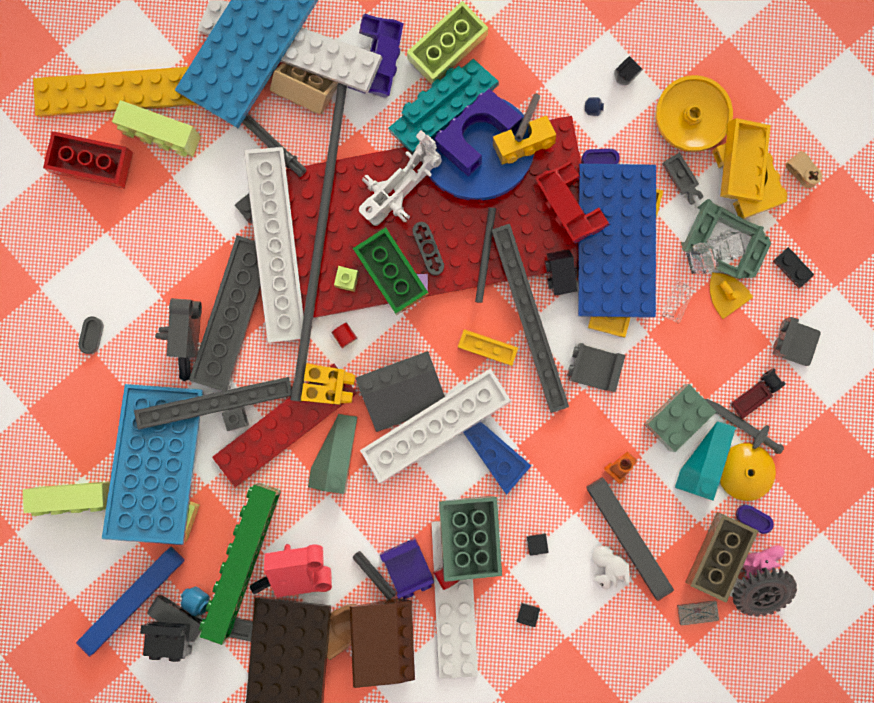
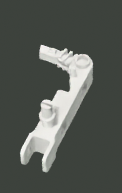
(401, 182)

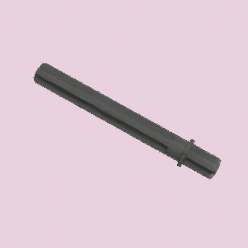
(290, 160)

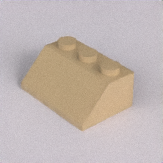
(303, 87)

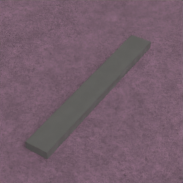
(212, 403)

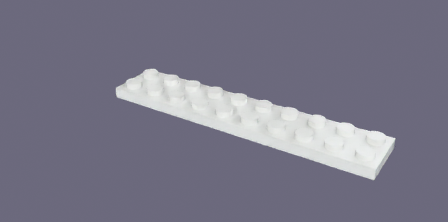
(315, 53)
(274, 243)

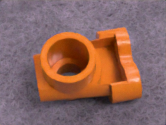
(618, 470)

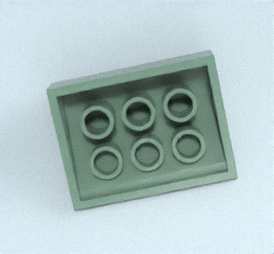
(470, 538)

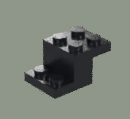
(166, 640)

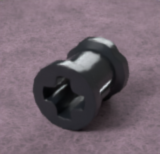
(773, 380)

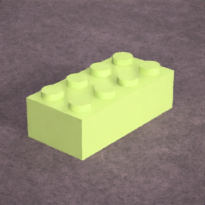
(447, 43)
(156, 128)
(66, 498)

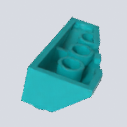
(705, 466)

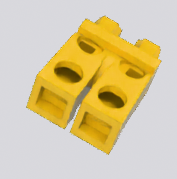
(333, 382)

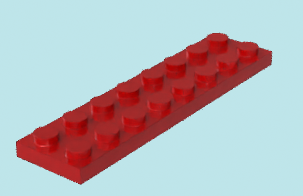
(272, 436)

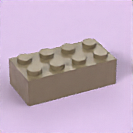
(721, 557)

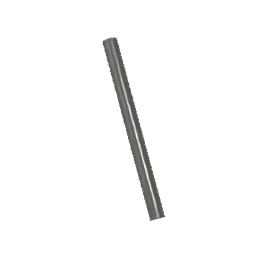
(485, 255)

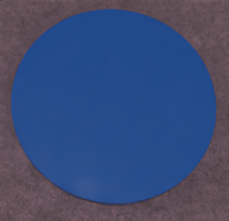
(491, 177)

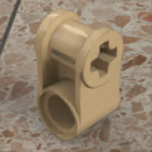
(802, 168)

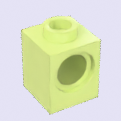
(346, 279)

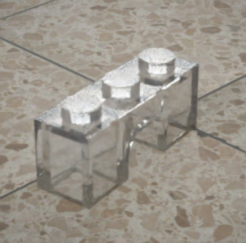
(725, 247)

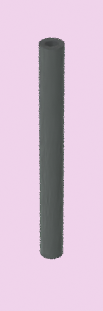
(527, 117)

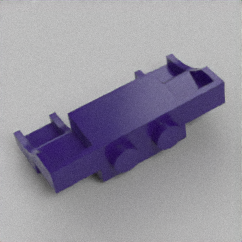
(385, 42)

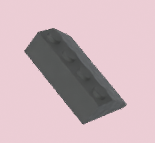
(400, 390)

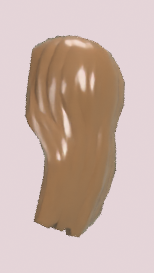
(339, 631)

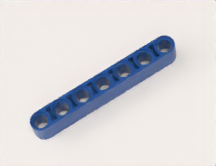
(130, 601)

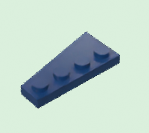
(499, 457)

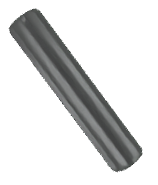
(374, 575)

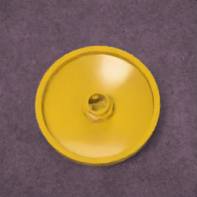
(693, 113)

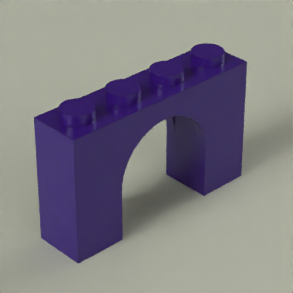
(487, 109)

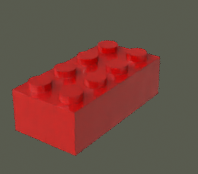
(88, 159)

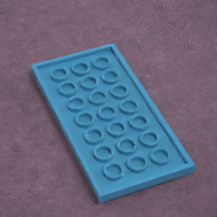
(242, 55)
(151, 471)

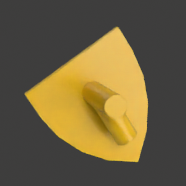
(727, 294)

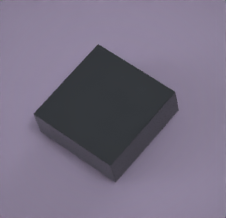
(537, 544)
(528, 614)

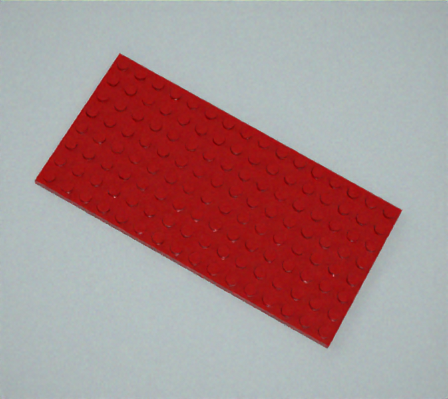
(454, 223)

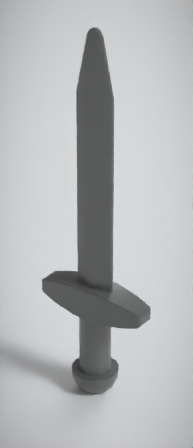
(760, 436)

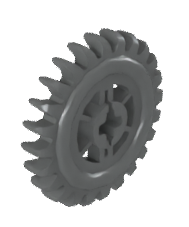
(769, 589)

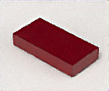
(751, 399)

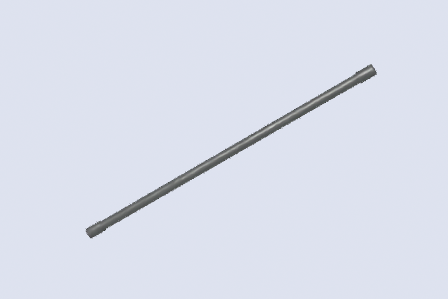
(319, 243)

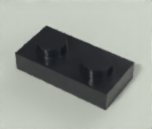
(793, 267)

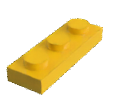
(487, 347)

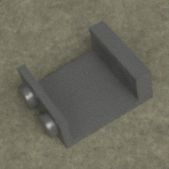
(596, 367)

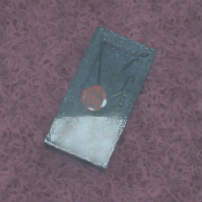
(698, 612)

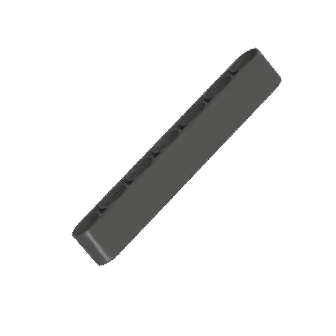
(630, 539)

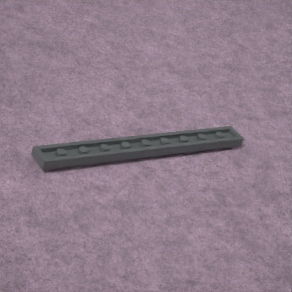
(530, 318)

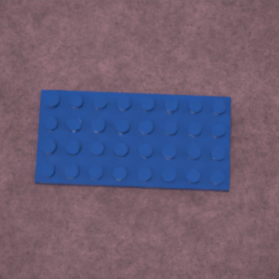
(620, 260)

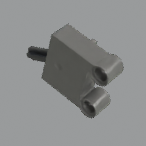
(182, 333)

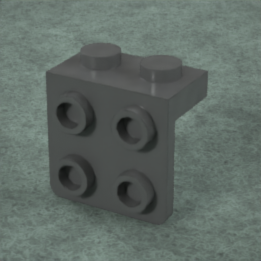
(796, 342)

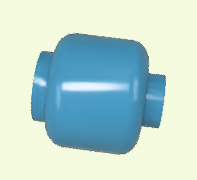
(194, 601)

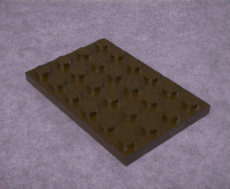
(288, 651)

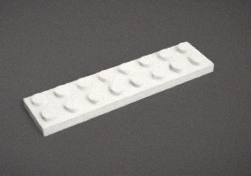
(435, 426)
(454, 621)

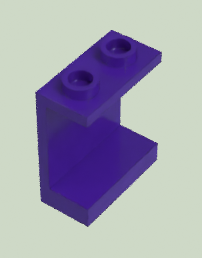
(407, 568)

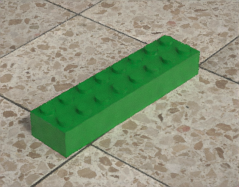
(240, 563)

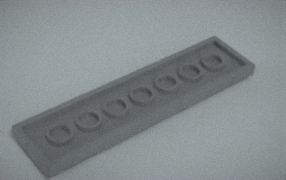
(229, 318)

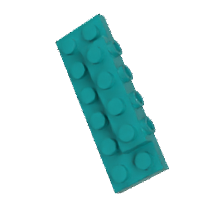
(442, 103)

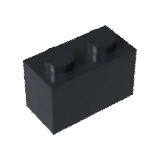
(561, 272)

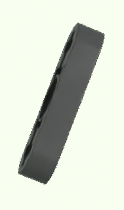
(418, 237)

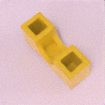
(541, 137)

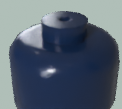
(594, 106)

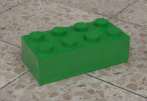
(391, 271)

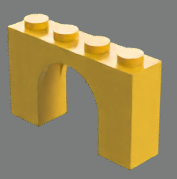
(773, 192)

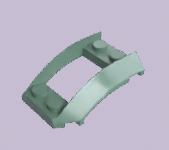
(704, 226)

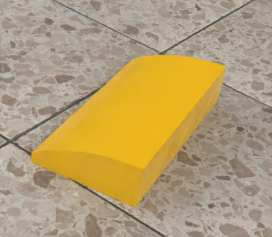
(745, 160)

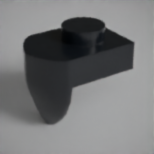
(627, 71)

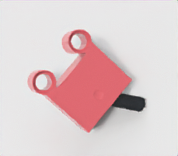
(295, 572)

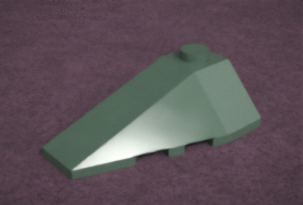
(333, 461)

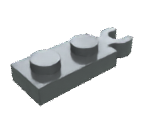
(682, 177)

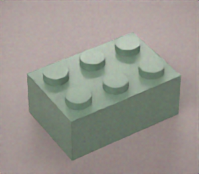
(680, 417)

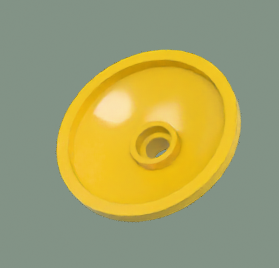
(735, 473)

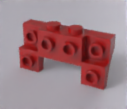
(569, 213)

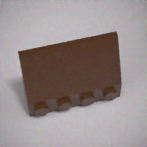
(382, 643)

